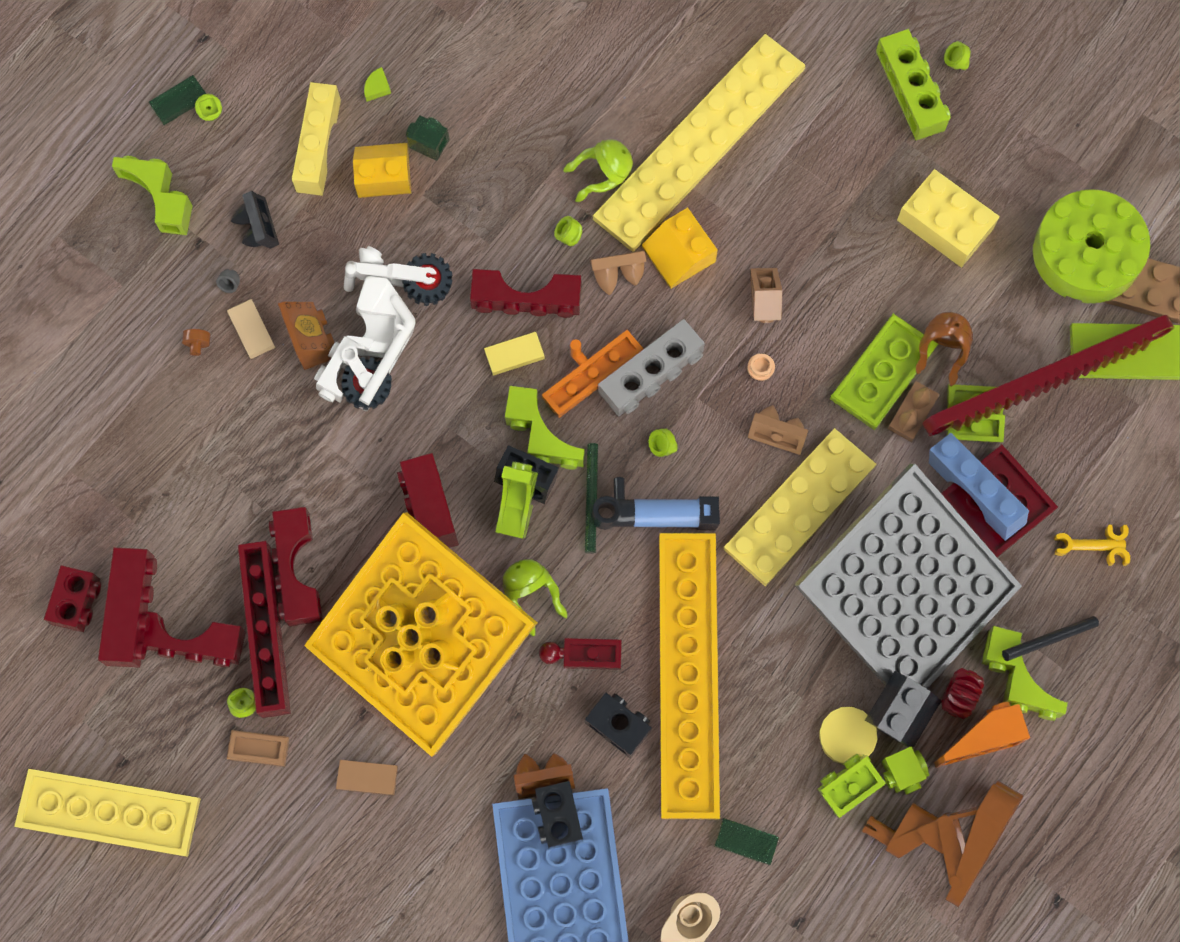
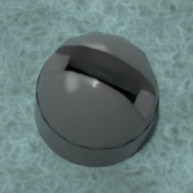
(224, 278)

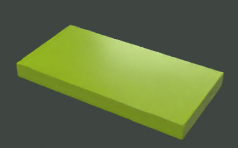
(1157, 362)
(881, 372)

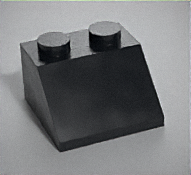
(903, 709)

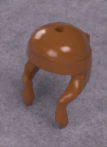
(950, 331)

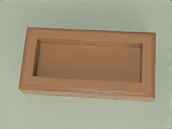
(258, 748)
(367, 777)

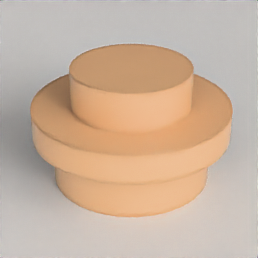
(761, 367)

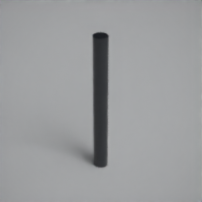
(1050, 638)

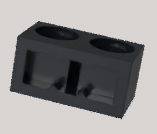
(546, 472)
(565, 813)

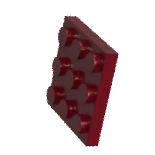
(1019, 483)

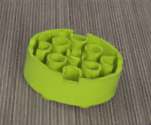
(1096, 221)

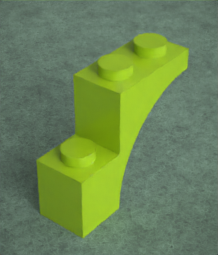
(172, 208)
(523, 414)
(516, 499)
(1020, 686)

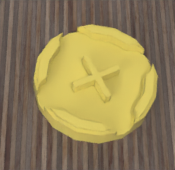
(847, 734)

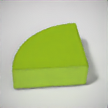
(376, 85)

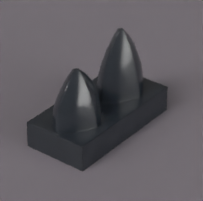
(256, 212)

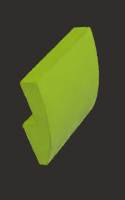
(987, 429)

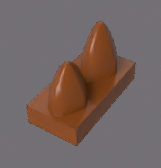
(530, 777)

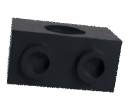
(625, 740)

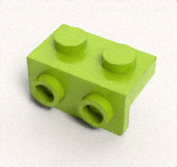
(850, 785)

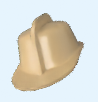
(691, 918)

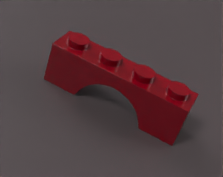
(558, 297)
(292, 532)
(218, 643)

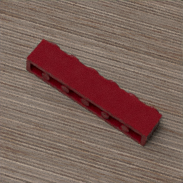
(264, 629)

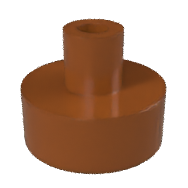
(196, 340)

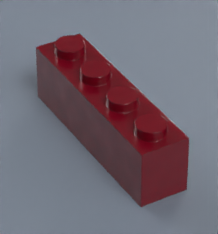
(127, 607)

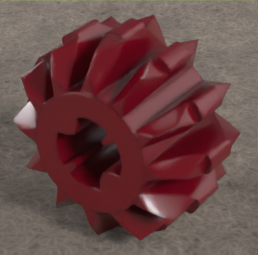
(962, 693)

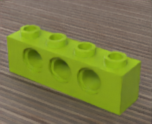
(921, 121)

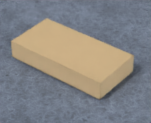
(251, 329)

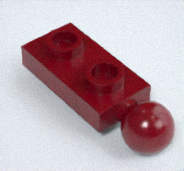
(584, 653)

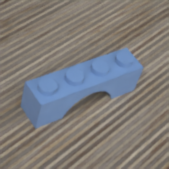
(996, 502)

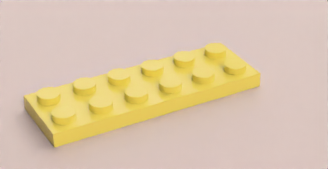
(799, 507)
(107, 812)

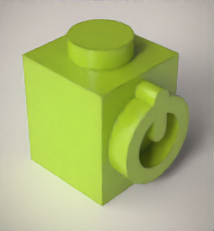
(905, 770)

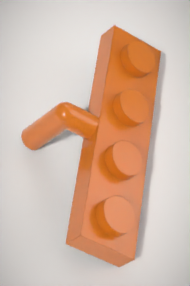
(590, 373)

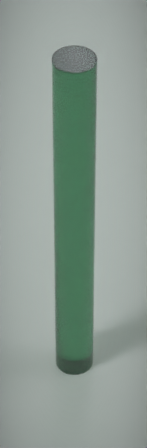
(591, 496)

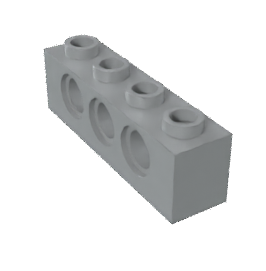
(680, 338)

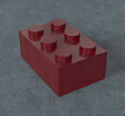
(427, 498)

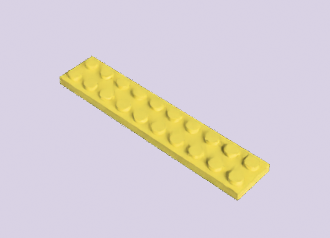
(698, 143)

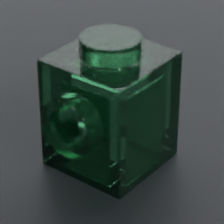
(427, 137)

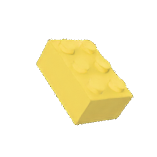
(948, 218)

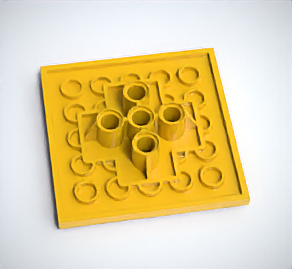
(472, 630)

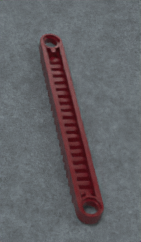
(1048, 377)

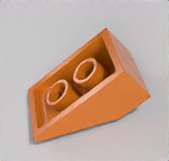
(996, 731)

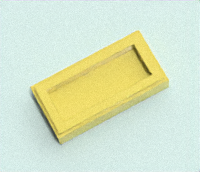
(514, 353)

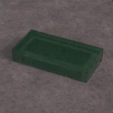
(177, 100)
(746, 841)

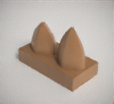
(606, 269)
(913, 411)
(771, 431)

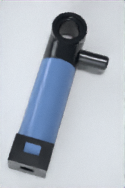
(698, 513)

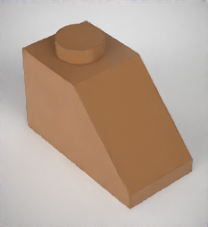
(766, 294)

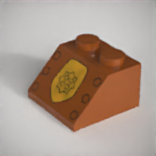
(307, 332)

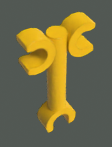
(1115, 544)

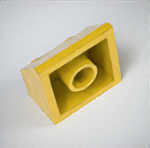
(382, 170)
(680, 248)

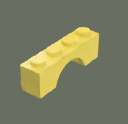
(311, 157)

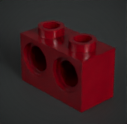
(64, 598)

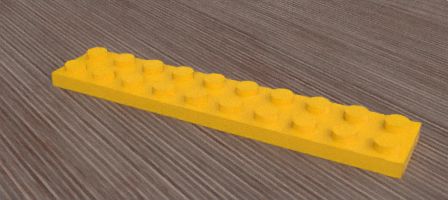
(688, 676)

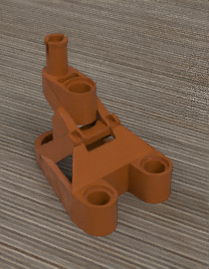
(946, 836)

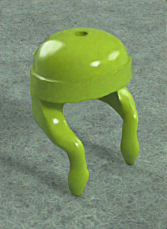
(614, 161)
(525, 578)

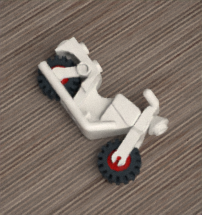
(386, 321)

